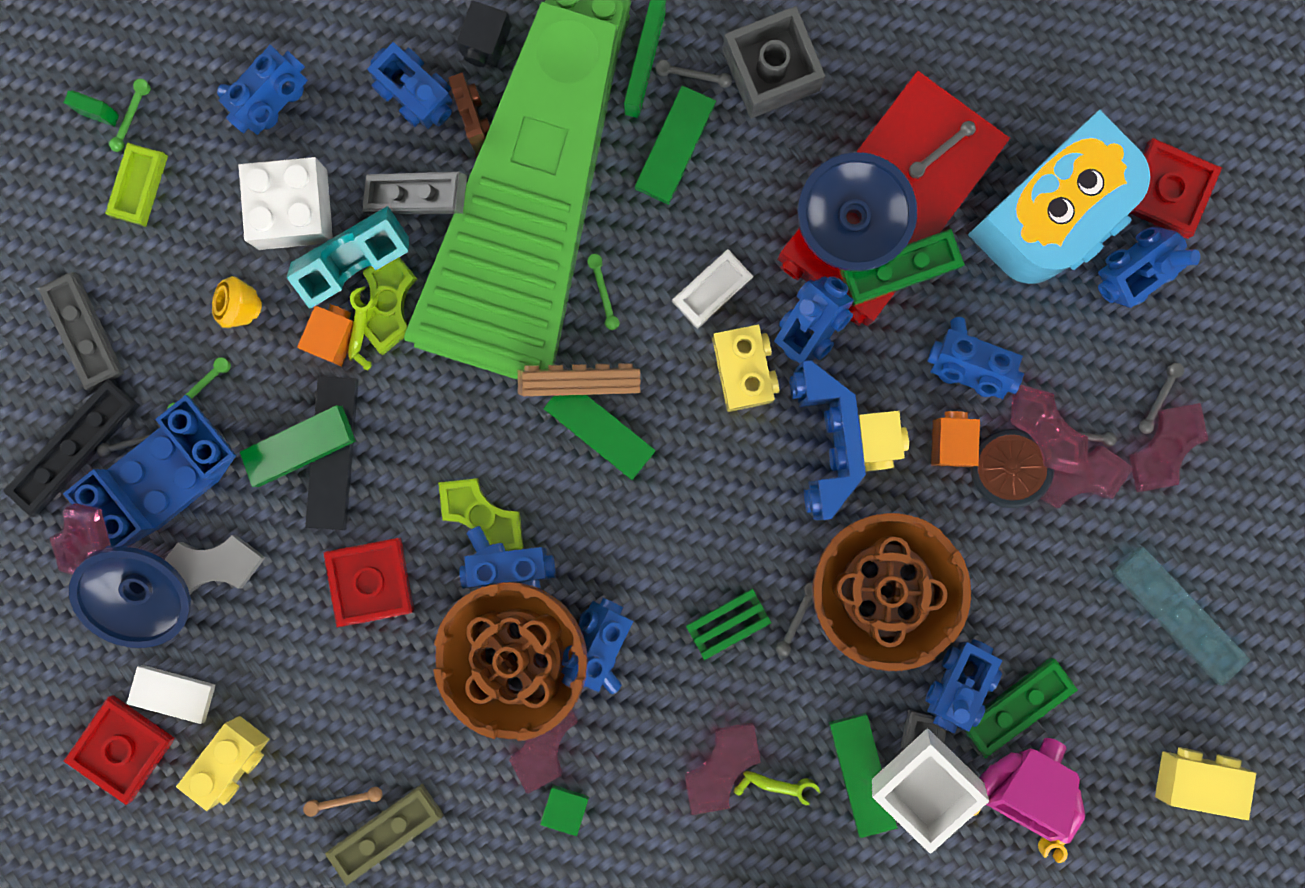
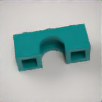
(331, 264)

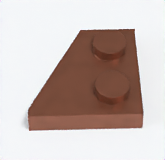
(467, 100)

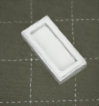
(712, 288)
(171, 694)

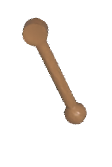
(313, 807)

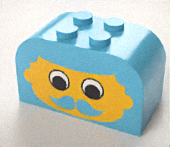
(1067, 204)

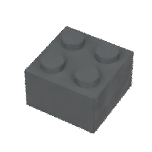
(773, 62)

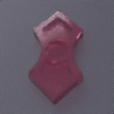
(1059, 443)
(1161, 459)
(1104, 477)
(82, 535)
(538, 758)
(712, 782)

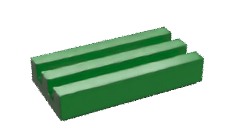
(757, 608)

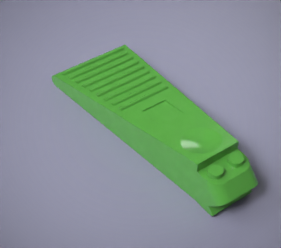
(513, 252)

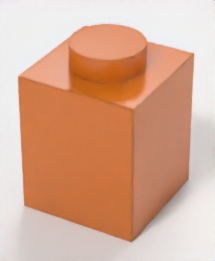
(327, 334)
(955, 440)

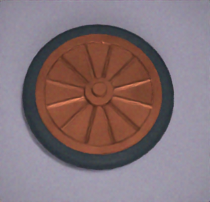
(1011, 469)

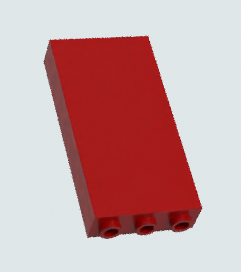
(908, 133)

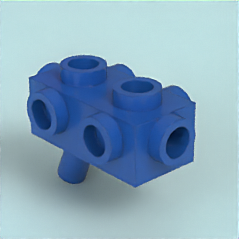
(263, 91)
(422, 96)
(1145, 266)
(820, 308)
(975, 363)
(496, 565)
(604, 634)
(960, 697)

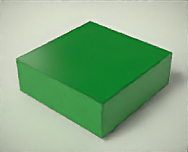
(91, 108)
(564, 810)

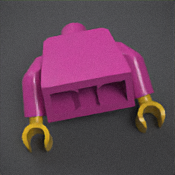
(1038, 795)

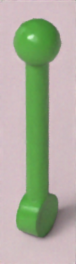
(141, 88)
(595, 263)
(220, 365)

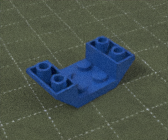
(817, 387)
(157, 475)

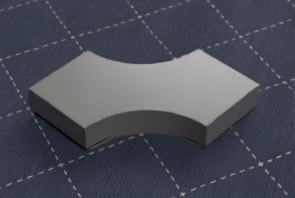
(229, 563)

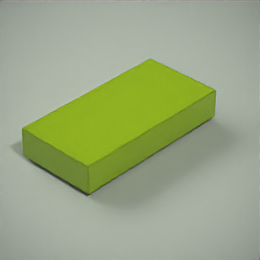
(136, 184)

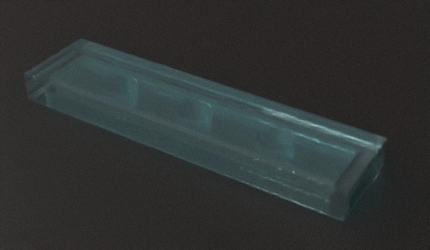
(1180, 616)

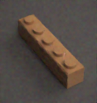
(578, 380)

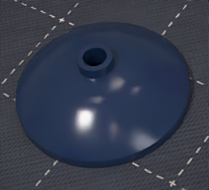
(871, 190)
(119, 609)

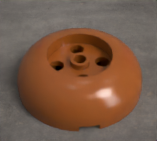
(937, 592)
(480, 690)

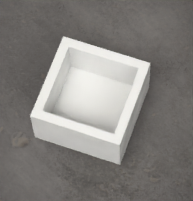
(285, 203)
(929, 791)

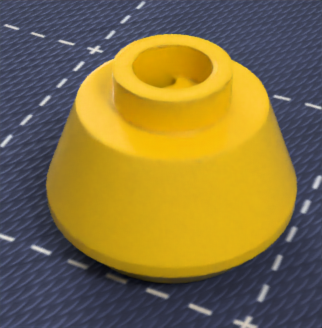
(235, 303)

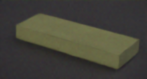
(384, 834)

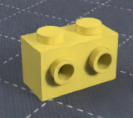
(744, 367)
(882, 439)
(223, 763)
(1205, 784)

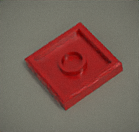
(1177, 188)
(368, 582)
(119, 749)

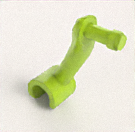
(359, 326)
(776, 786)

